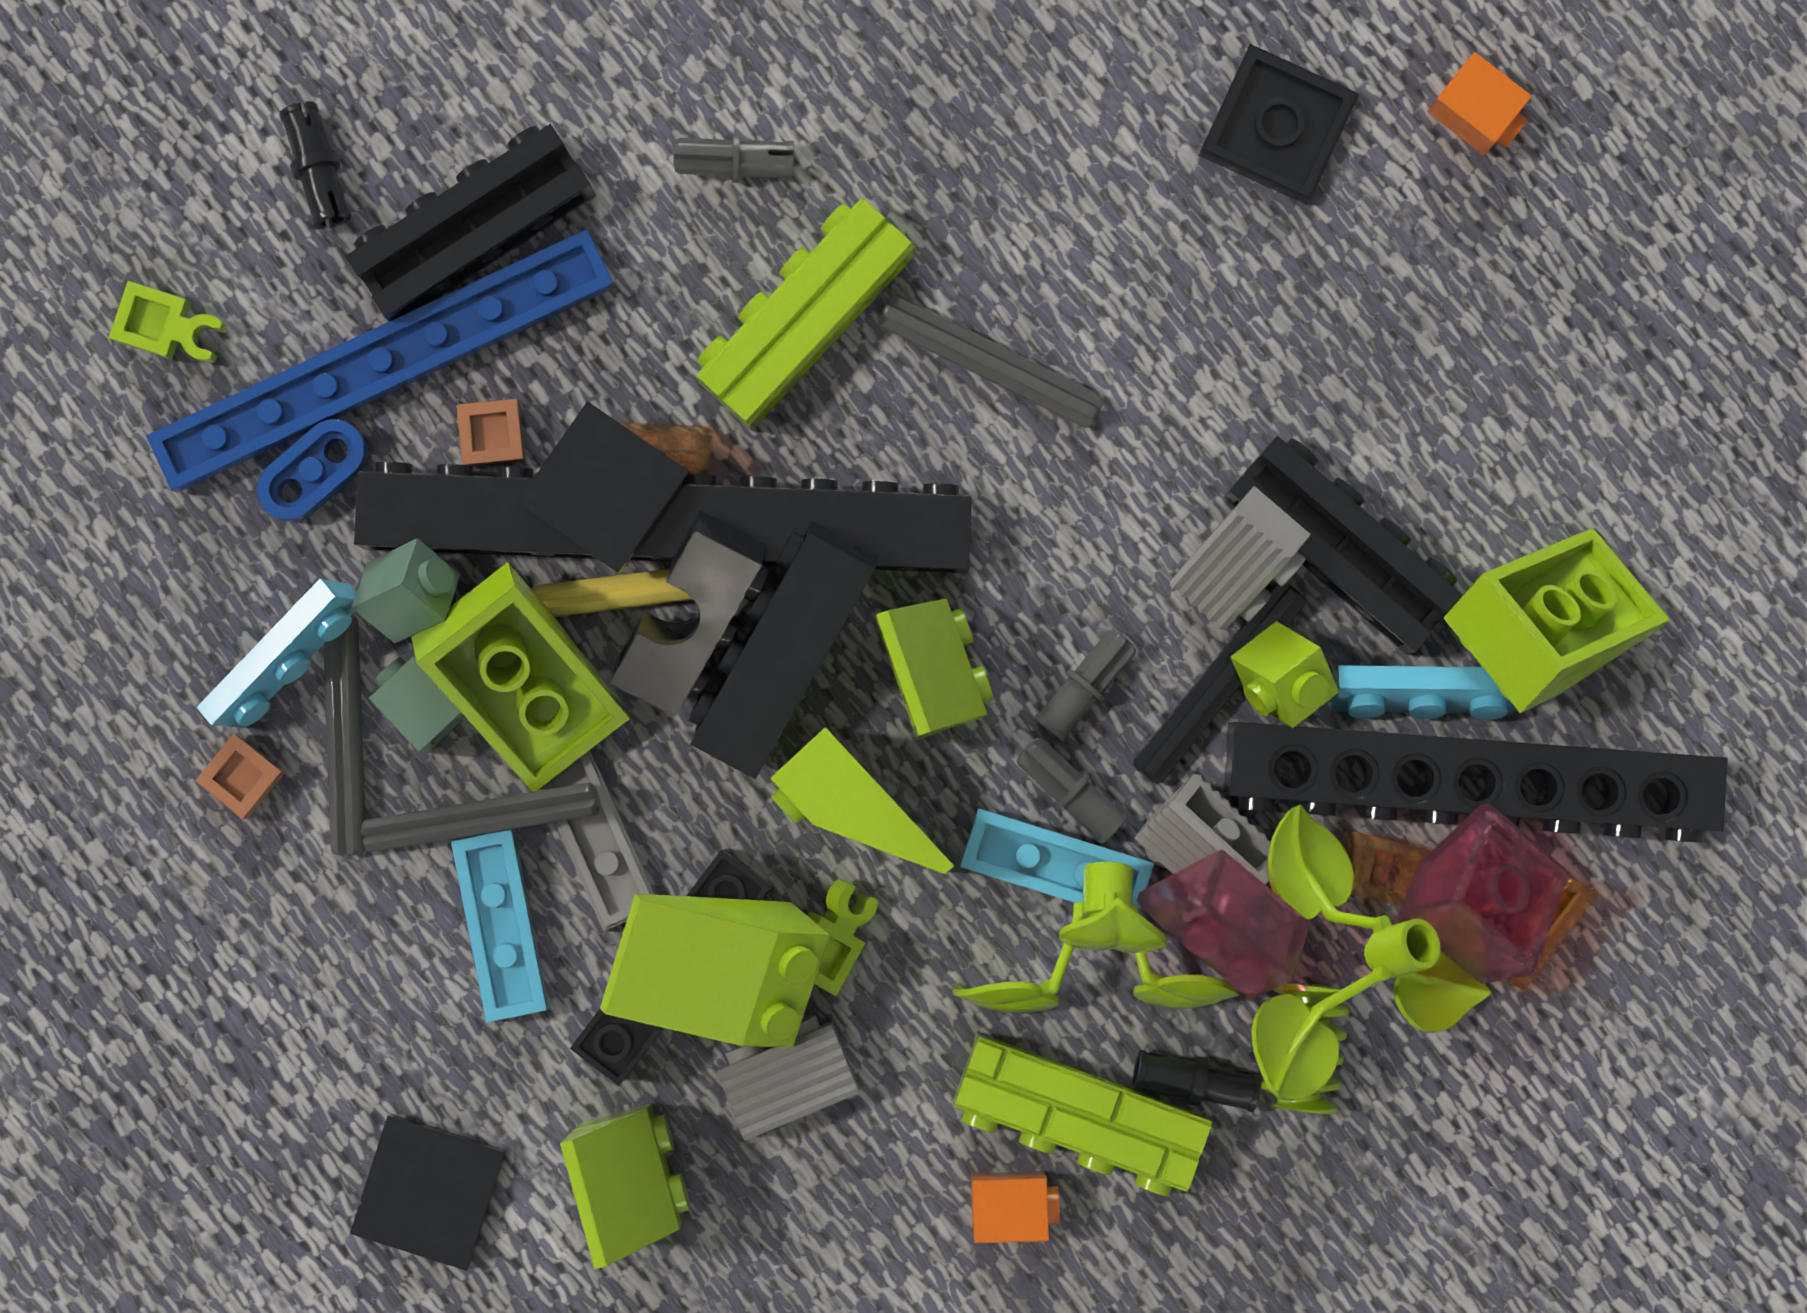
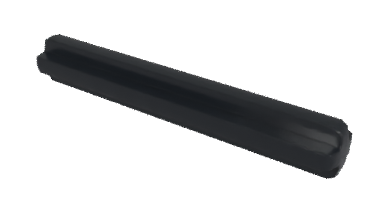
(1211, 690)

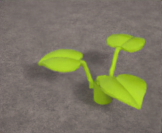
(1102, 923)
(1430, 989)

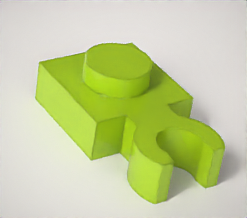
(158, 322)
(841, 925)

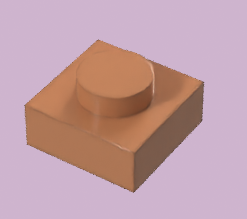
(491, 433)
(240, 776)

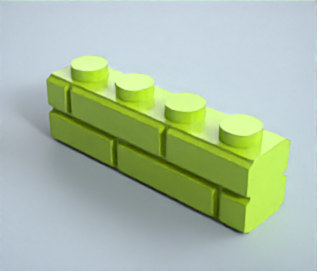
(806, 313)
(1082, 1113)

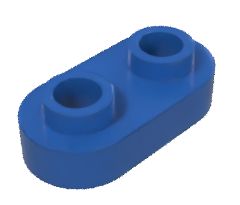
(310, 466)

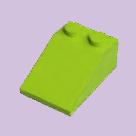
(1553, 618)
(932, 666)
(519, 678)
(843, 798)
(716, 968)
(624, 1182)

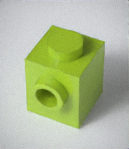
(1284, 675)

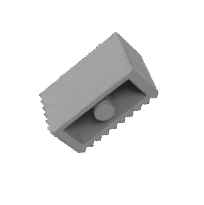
(1240, 559)
(1199, 824)
(787, 1082)

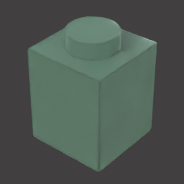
(406, 591)
(415, 704)

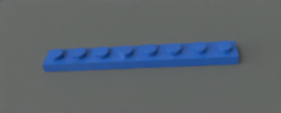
(380, 361)

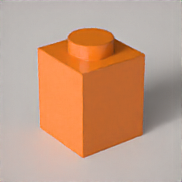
(1481, 105)
(1013, 1207)

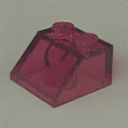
(1488, 896)
(1230, 922)

